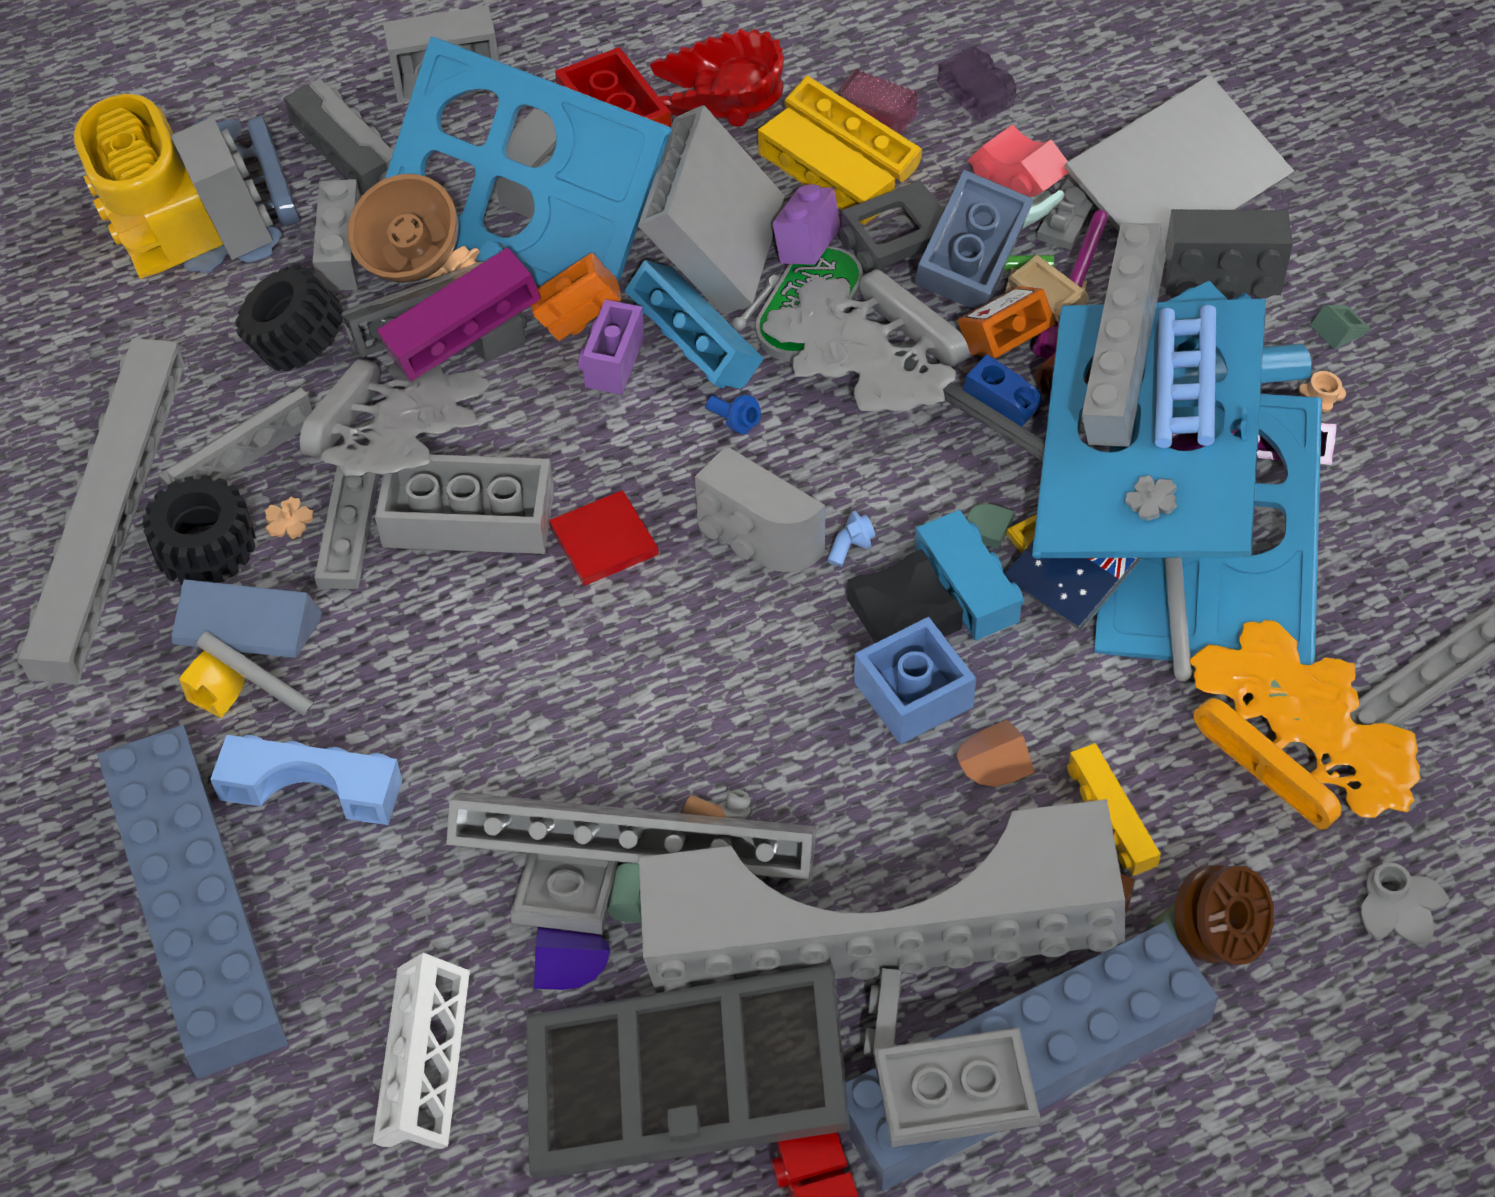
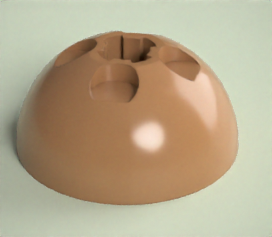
(403, 228)

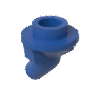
(738, 413)

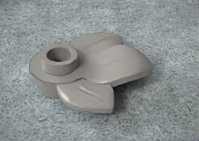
(1403, 910)

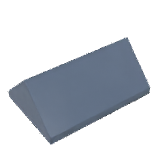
(245, 617)

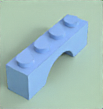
(256, 768)

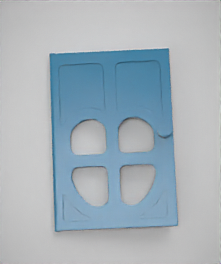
(582, 197)
(1086, 489)
(1235, 590)

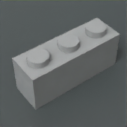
(332, 254)

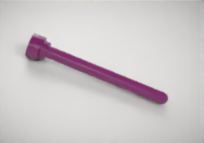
(1047, 340)

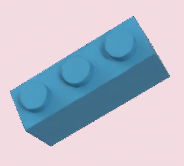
(970, 574)

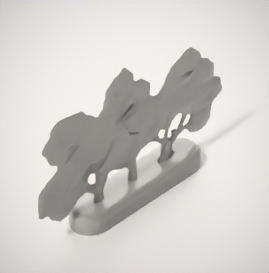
(850, 342)
(422, 407)

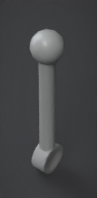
(739, 323)

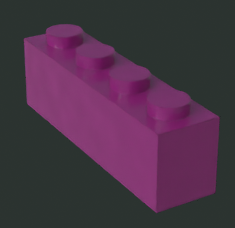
(459, 314)

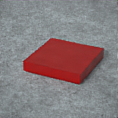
(603, 537)

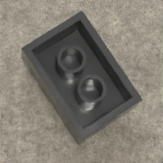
(1230, 249)

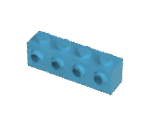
(693, 325)

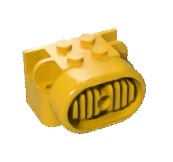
(142, 184)

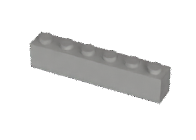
(1124, 335)

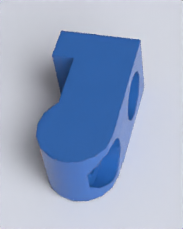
(1003, 390)

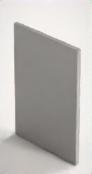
(1181, 155)

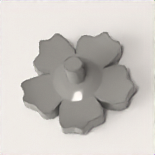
(1152, 498)

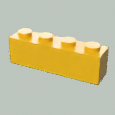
(821, 160)

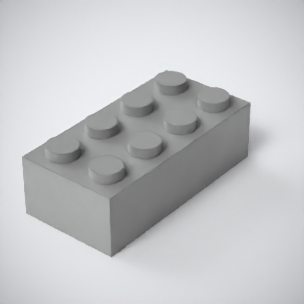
(468, 505)

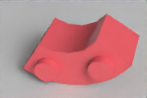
(1019, 162)

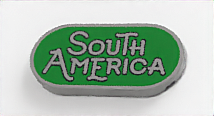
(832, 264)

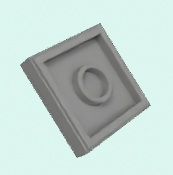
(564, 893)

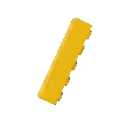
(1098, 782)

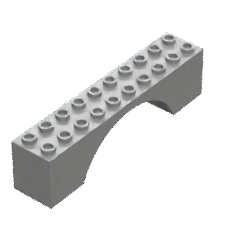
(1038, 892)

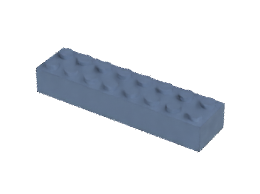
(191, 903)
(1071, 1037)

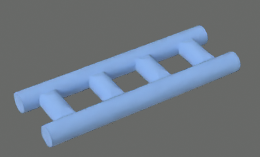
(1202, 391)

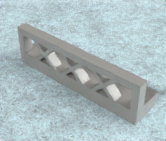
(245, 441)

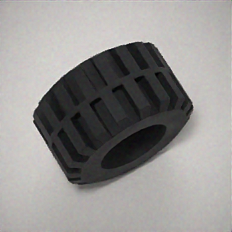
(289, 318)
(206, 553)

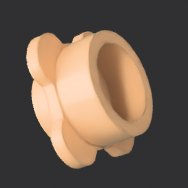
(461, 258)
(1326, 386)

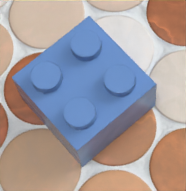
(914, 680)

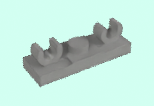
(1068, 218)

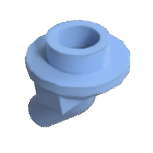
(857, 532)

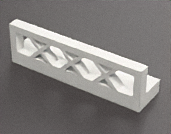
(406, 1054)

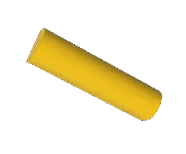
(855, 128)

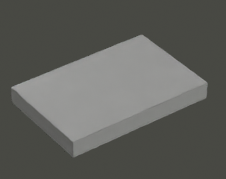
(956, 1087)

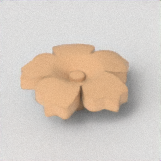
(289, 518)

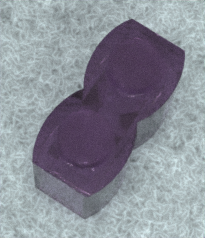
(977, 83)

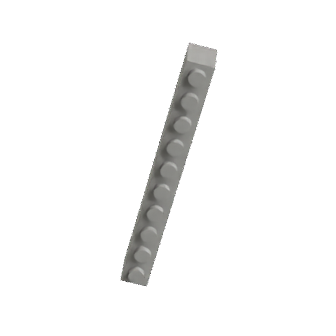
(101, 513)

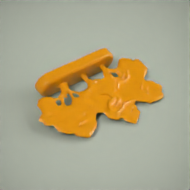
(1323, 703)

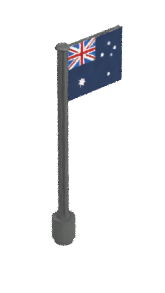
(1063, 585)

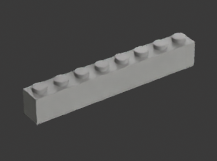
(624, 833)

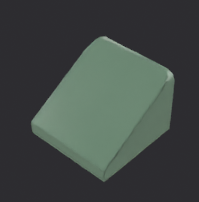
(1339, 325)

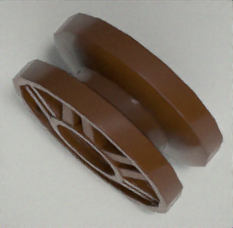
(1224, 914)

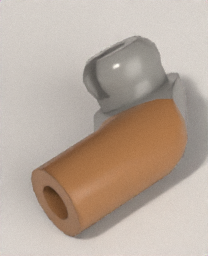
(735, 807)

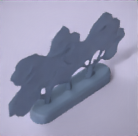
(273, 174)

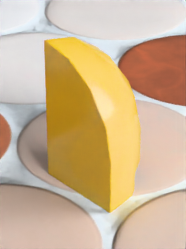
(211, 684)

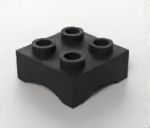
(903, 597)

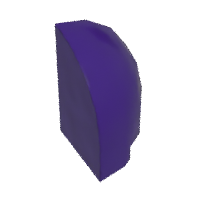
(568, 958)

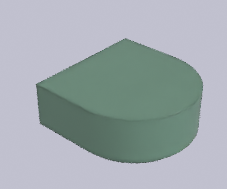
(991, 522)

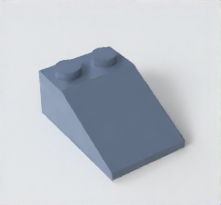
(973, 241)

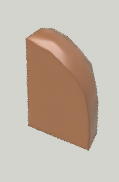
(995, 755)

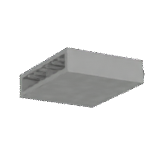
(712, 210)

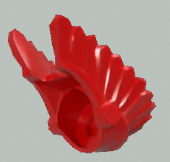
(730, 75)

